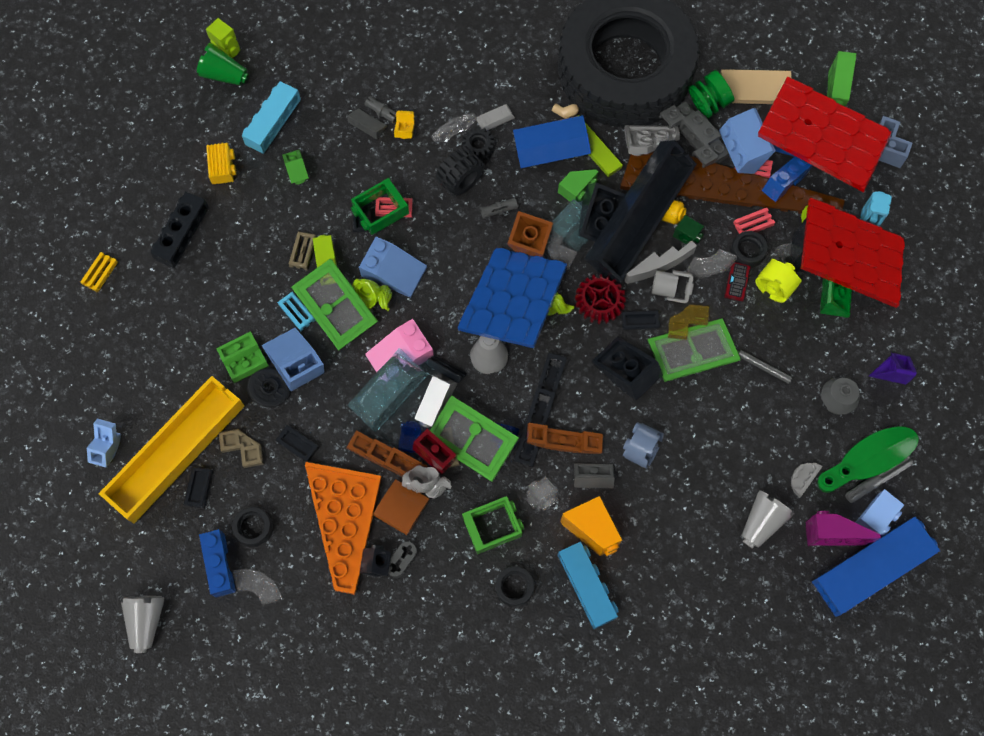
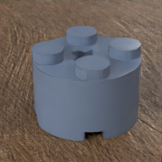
(643, 445)

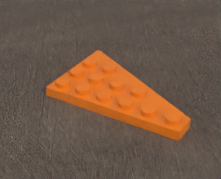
(344, 514)

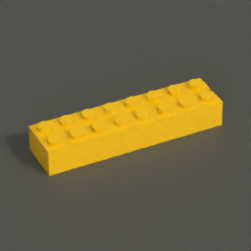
(171, 450)

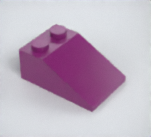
(835, 530)

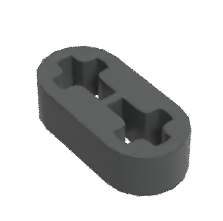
(397, 556)

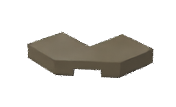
(237, 440)

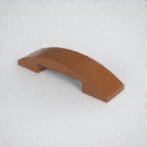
(563, 440)

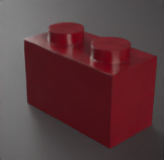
(434, 451)

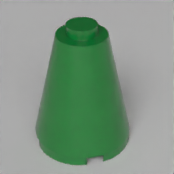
(221, 67)

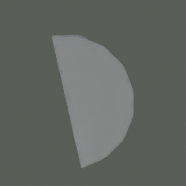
(803, 477)

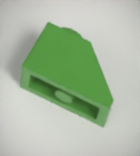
(295, 167)

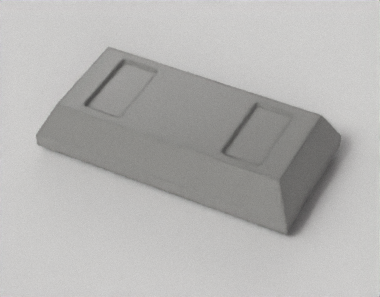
(495, 117)

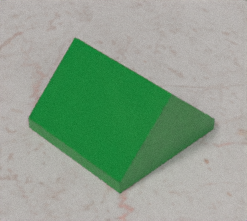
(835, 299)

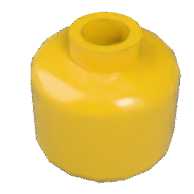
(675, 213)

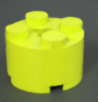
(778, 280)

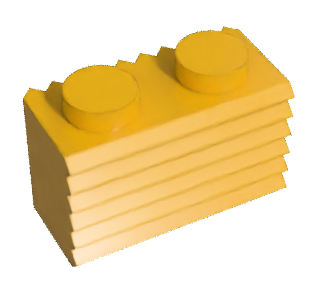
(220, 163)

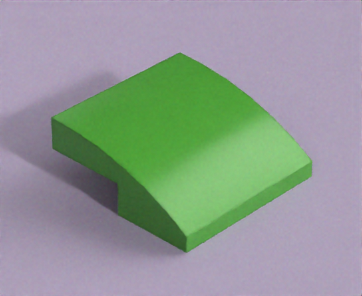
(242, 357)

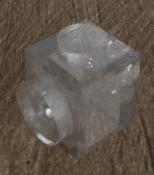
(542, 494)

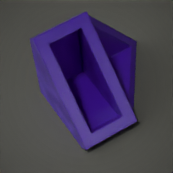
(896, 369)

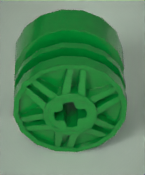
(707, 96)

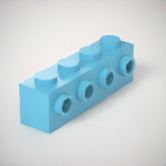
(271, 117)

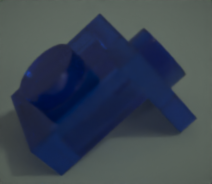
(409, 433)

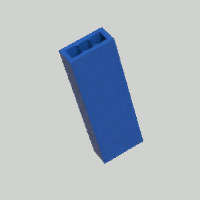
(876, 566)

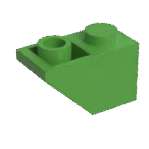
(576, 183)

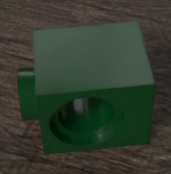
(688, 231)

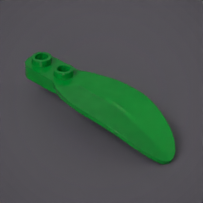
(871, 457)

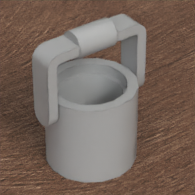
(666, 285)

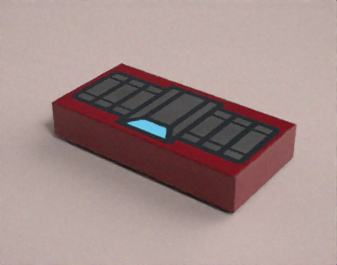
(737, 282)

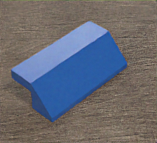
(552, 141)

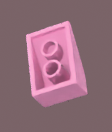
(406, 337)

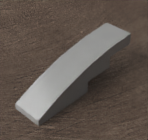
(663, 263)

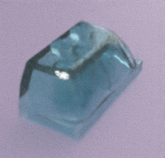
(387, 389)

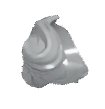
(425, 481)

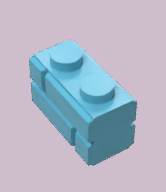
(876, 208)

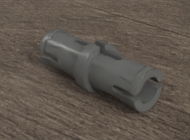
(381, 109)
(489, 210)

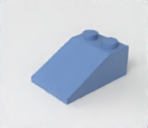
(392, 267)

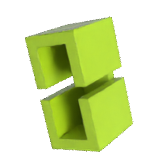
(223, 37)

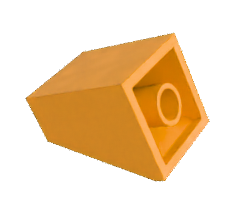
(593, 526)

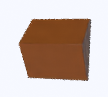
(529, 234)

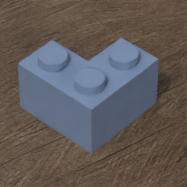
(896, 149)

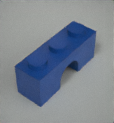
(787, 175)
(217, 570)

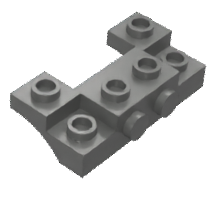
(698, 132)

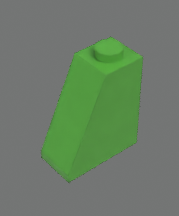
(840, 77)

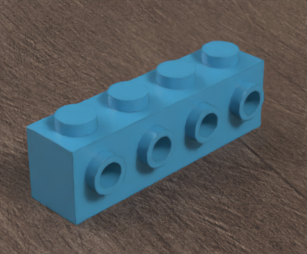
(587, 585)

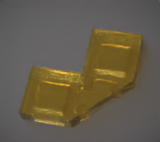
(690, 315)

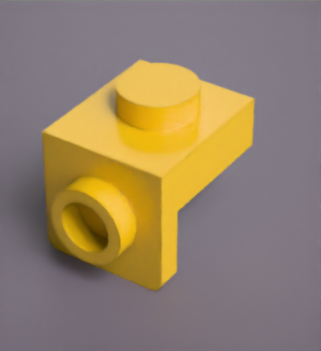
(404, 124)

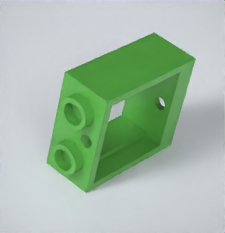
(472, 530)

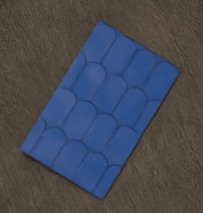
(513, 297)

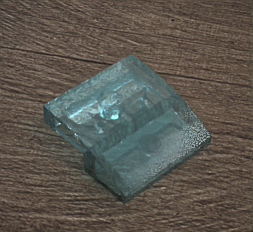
(568, 224)

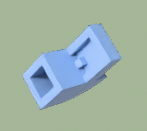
(105, 443)

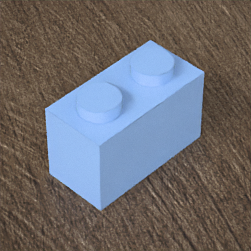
(881, 512)

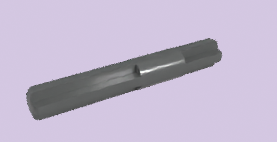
(874, 482)

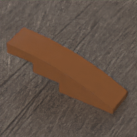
(381, 454)

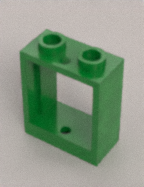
(372, 194)

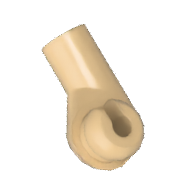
(566, 112)

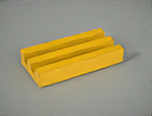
(97, 269)

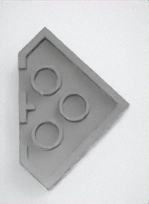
(645, 139)

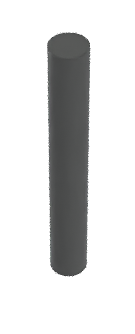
(764, 366)

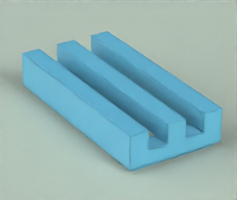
(305, 322)

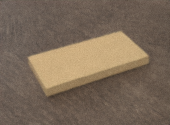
(755, 85)

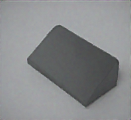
(366, 123)
(593, 475)

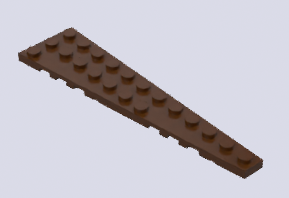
(726, 186)

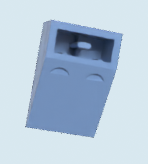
(294, 358)

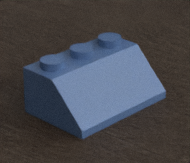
(743, 143)

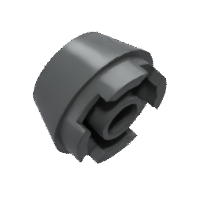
(840, 395)

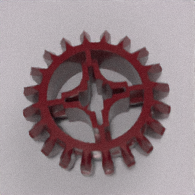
(610, 309)

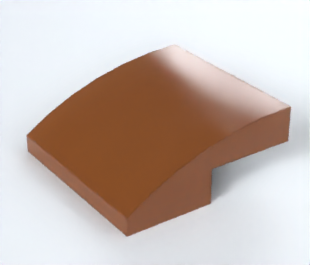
(401, 507)

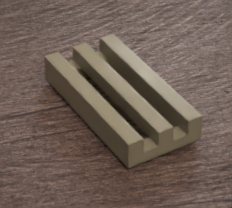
(299, 264)

